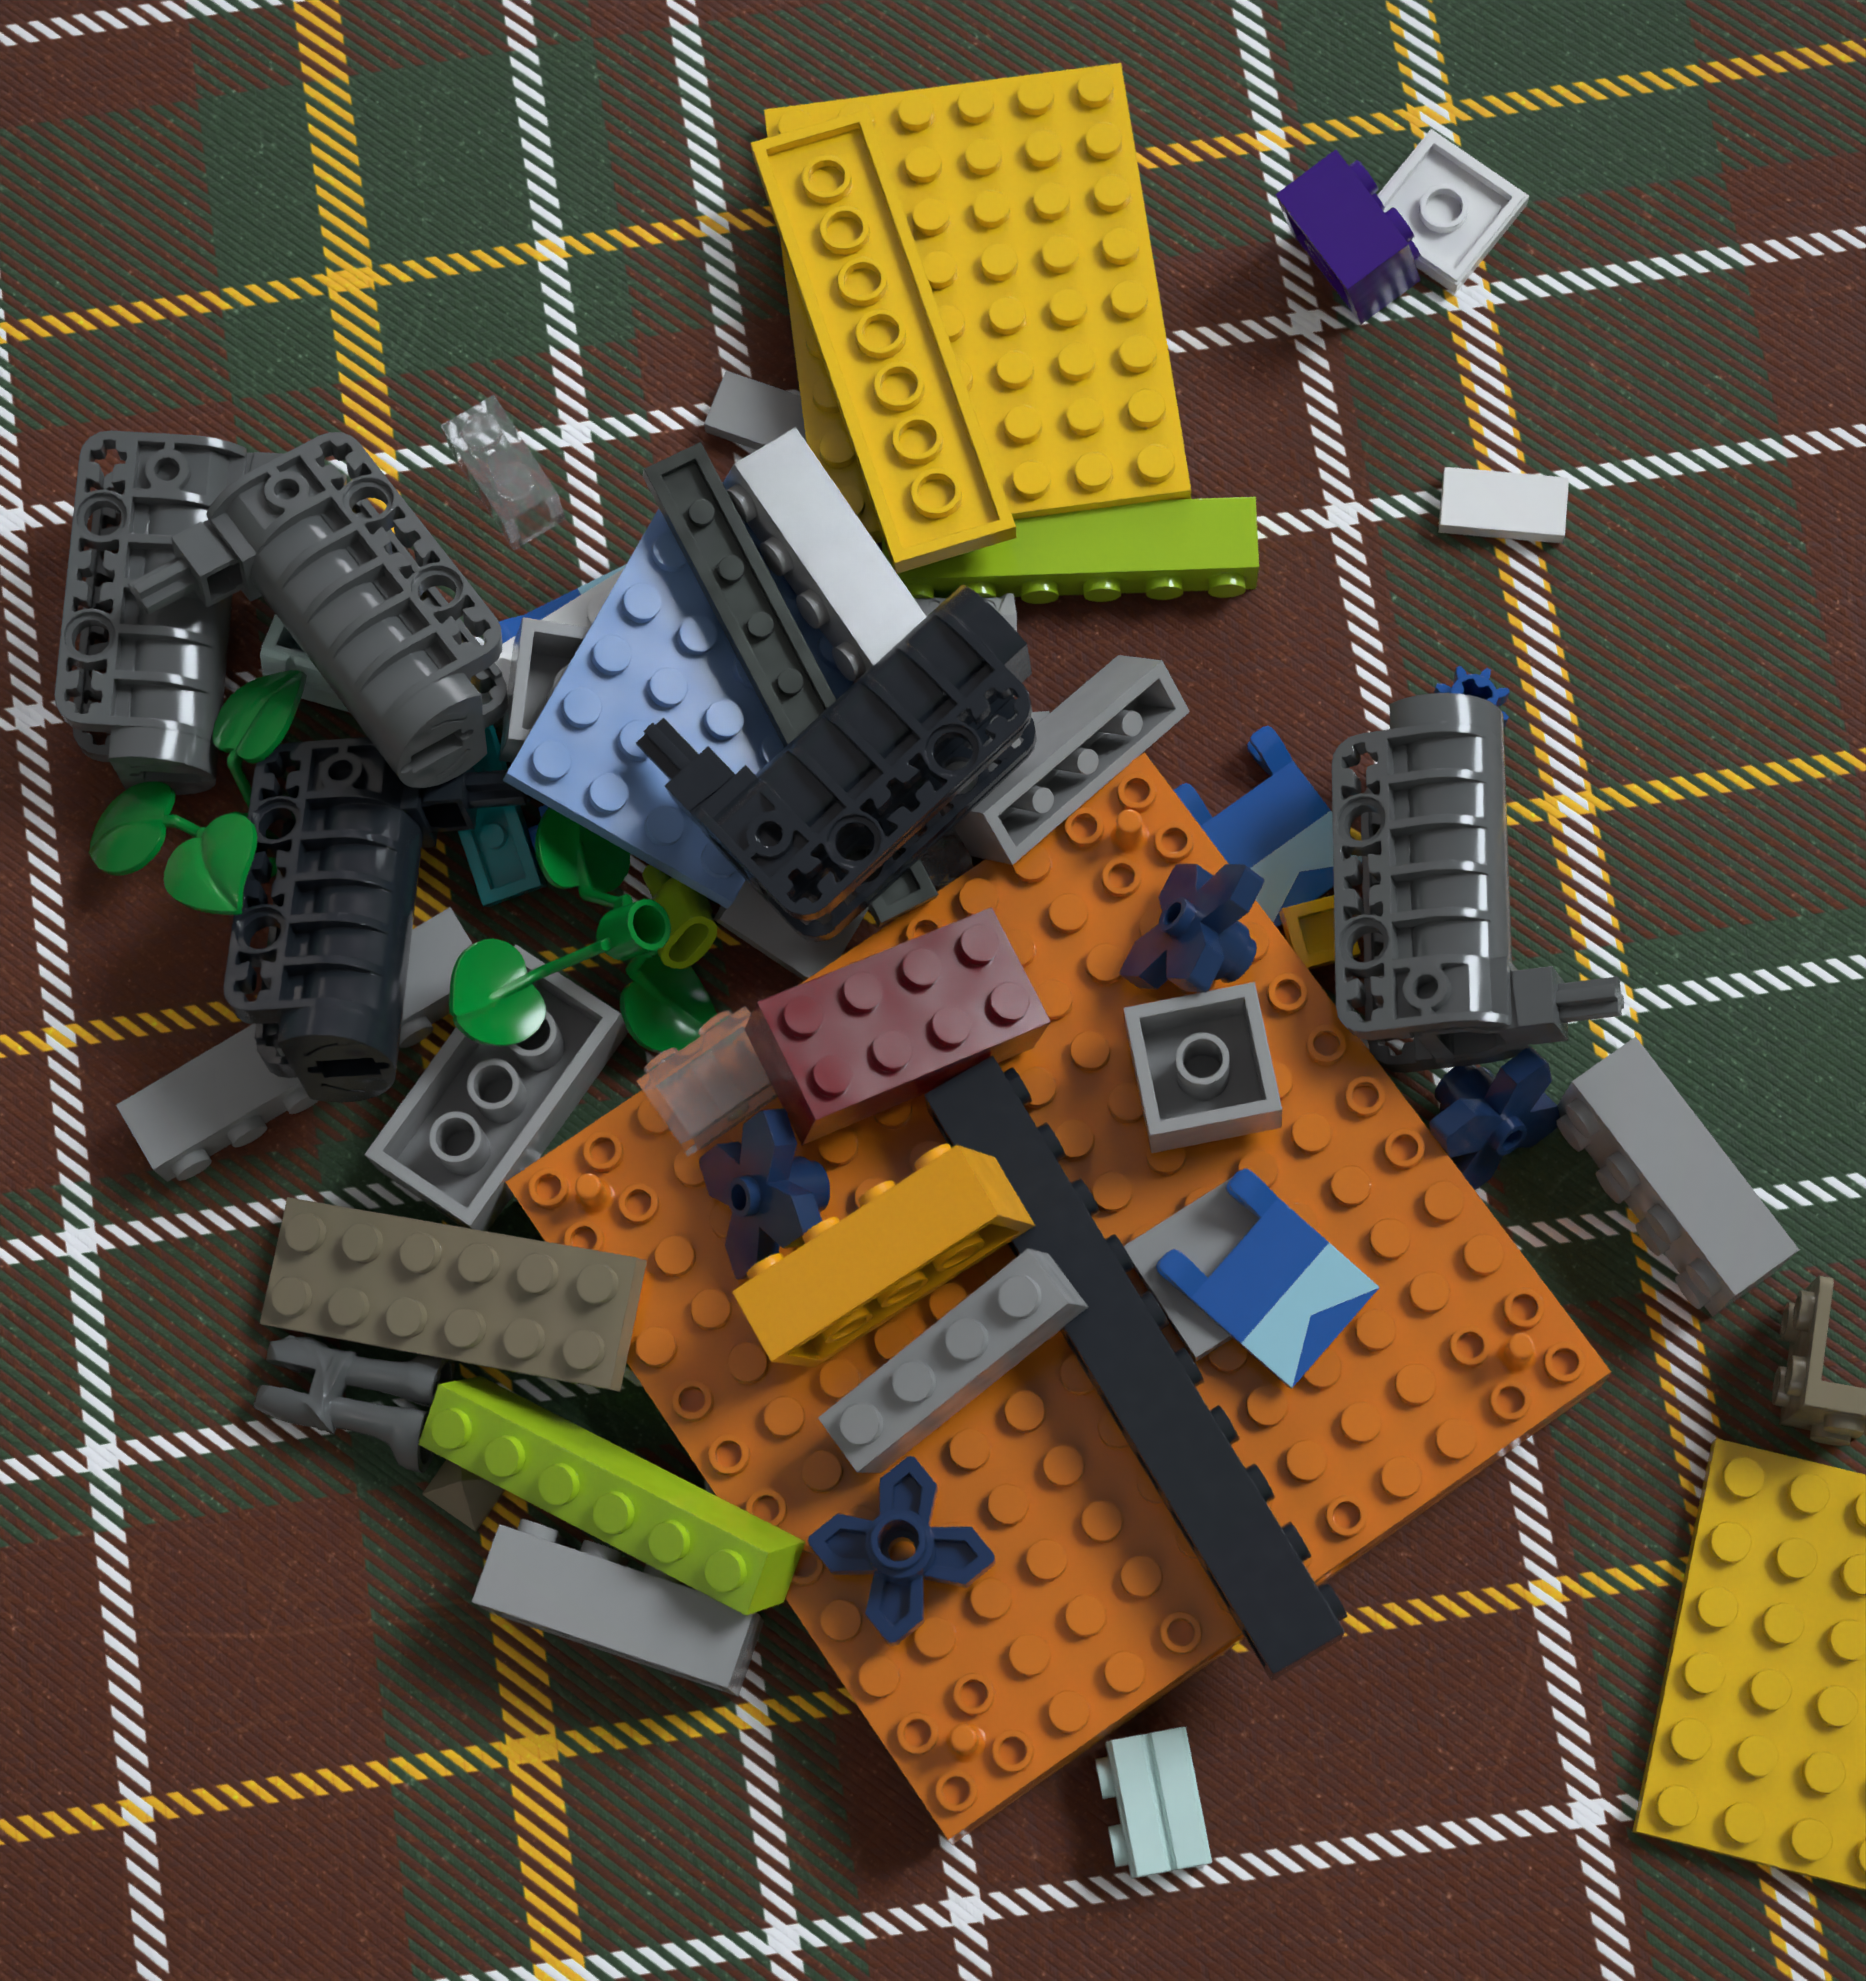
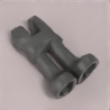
(338, 1369)

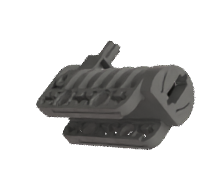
(353, 601)
(163, 666)
(1438, 897)

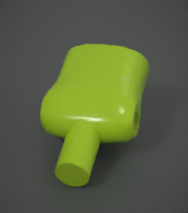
(689, 916)

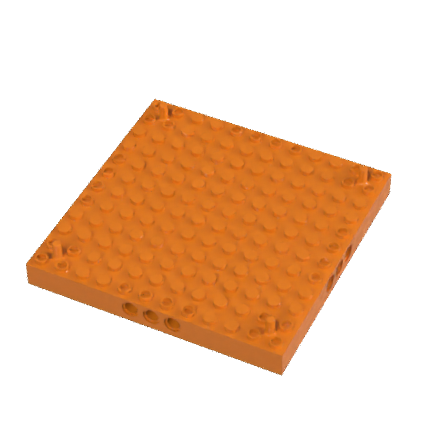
(1091, 1577)

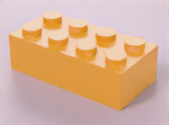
(881, 1255)

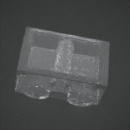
(503, 472)
(708, 1083)

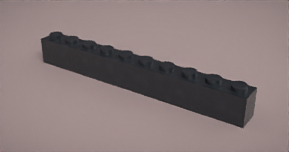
(1147, 1384)

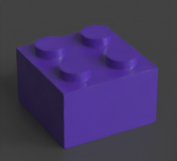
(1349, 236)

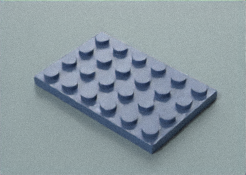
(645, 660)

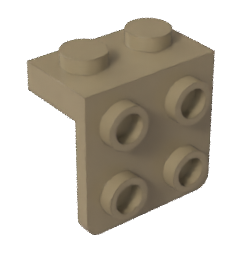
(1826, 1408)

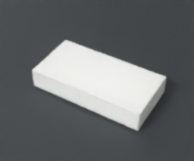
(1503, 505)

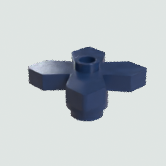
(1197, 930)
(1493, 1114)
(767, 1189)
(864, 1546)

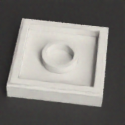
(1452, 208)

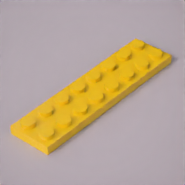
(883, 342)

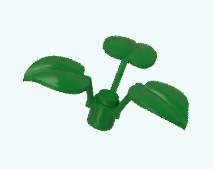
(213, 866)
(661, 1007)

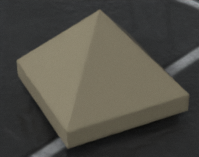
(463, 1494)

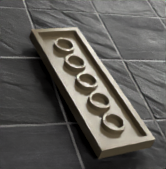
(454, 1293)

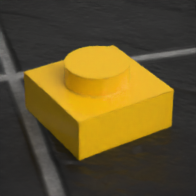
(1312, 931)

